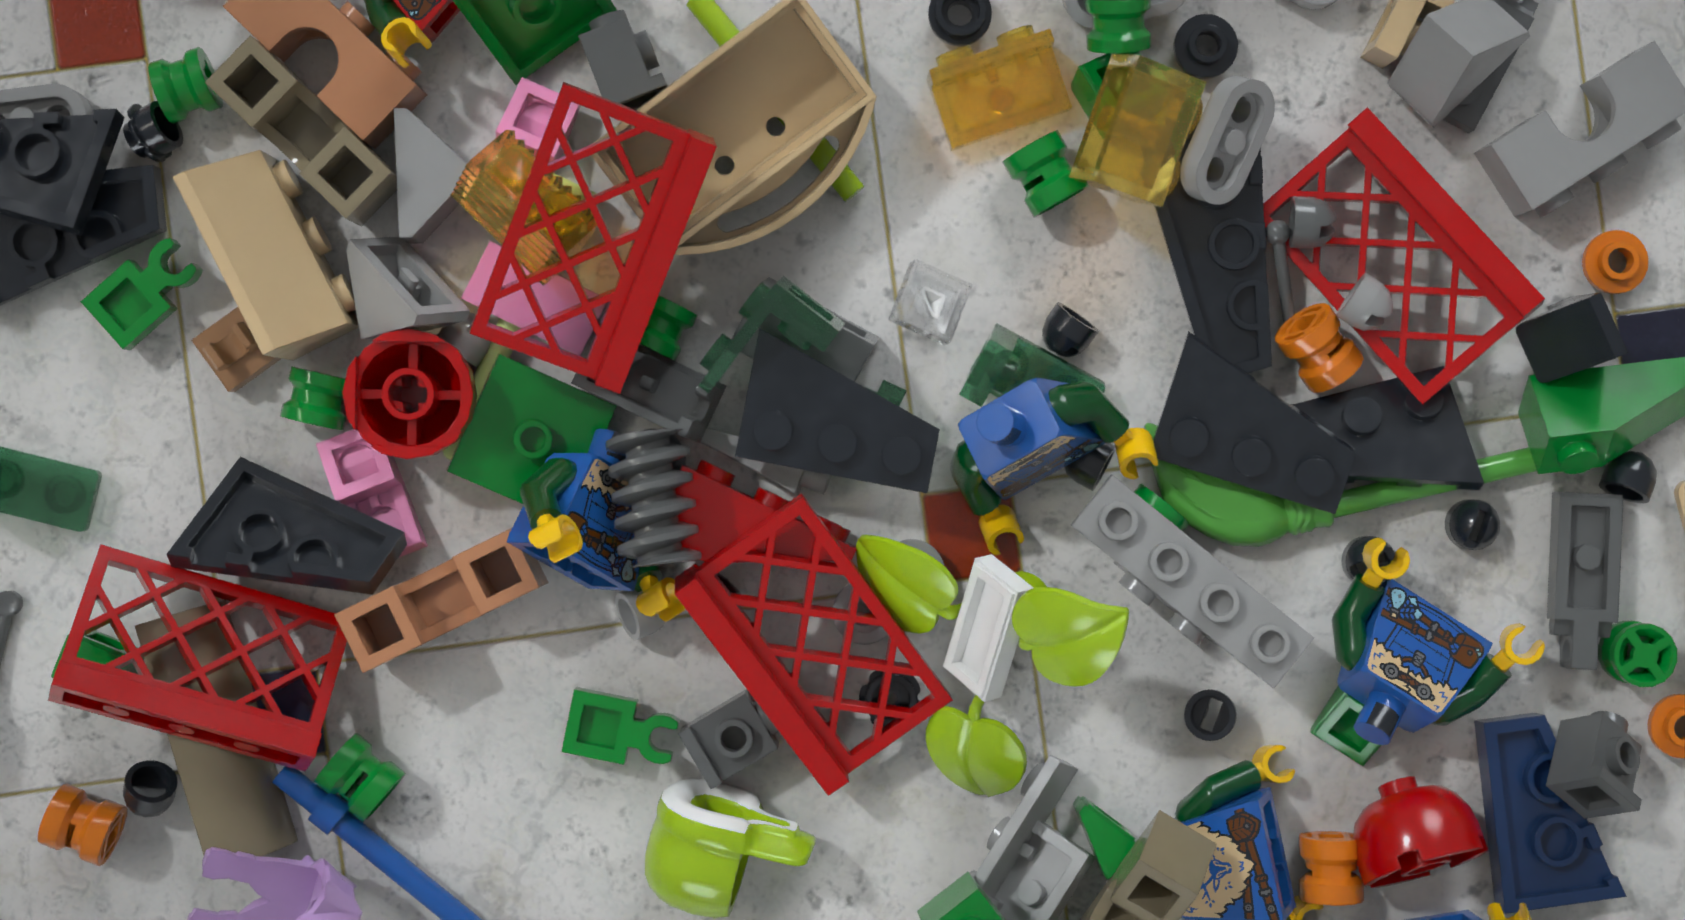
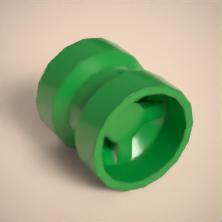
(1044, 173)
(349, 767)

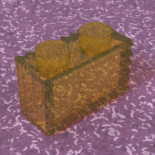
(491, 192)

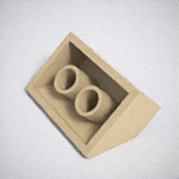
(269, 253)

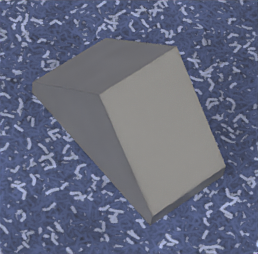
(1454, 55)
(425, 177)
(398, 289)

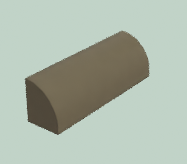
(226, 791)

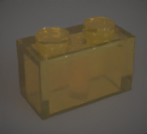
(1138, 129)

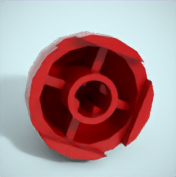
(410, 394)
(1414, 833)

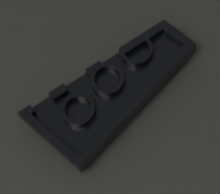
(1222, 268)

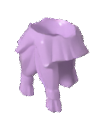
(287, 887)

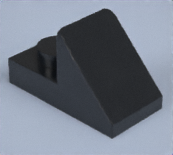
(1570, 337)

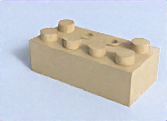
(771, 68)

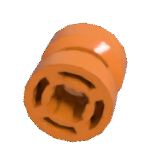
(1319, 348)
(82, 824)
(1331, 859)

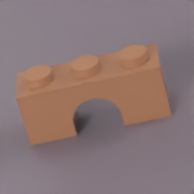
(366, 79)
(438, 600)

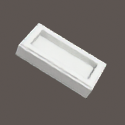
(984, 631)

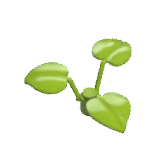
(1069, 643)

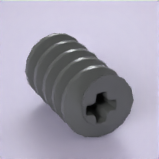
(652, 498)

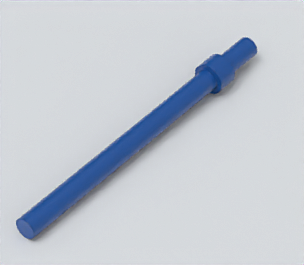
(331, 814)

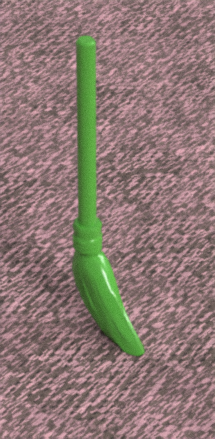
(1256, 518)

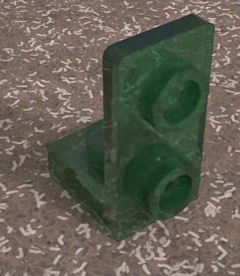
(803, 323)
(1012, 360)
(47, 489)

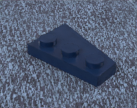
(1536, 841)

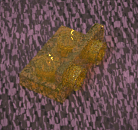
(997, 87)

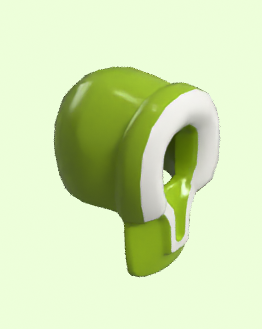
(705, 841)

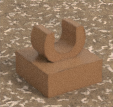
(232, 351)

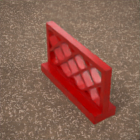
(1441, 221)
(648, 257)
(768, 678)
(188, 712)

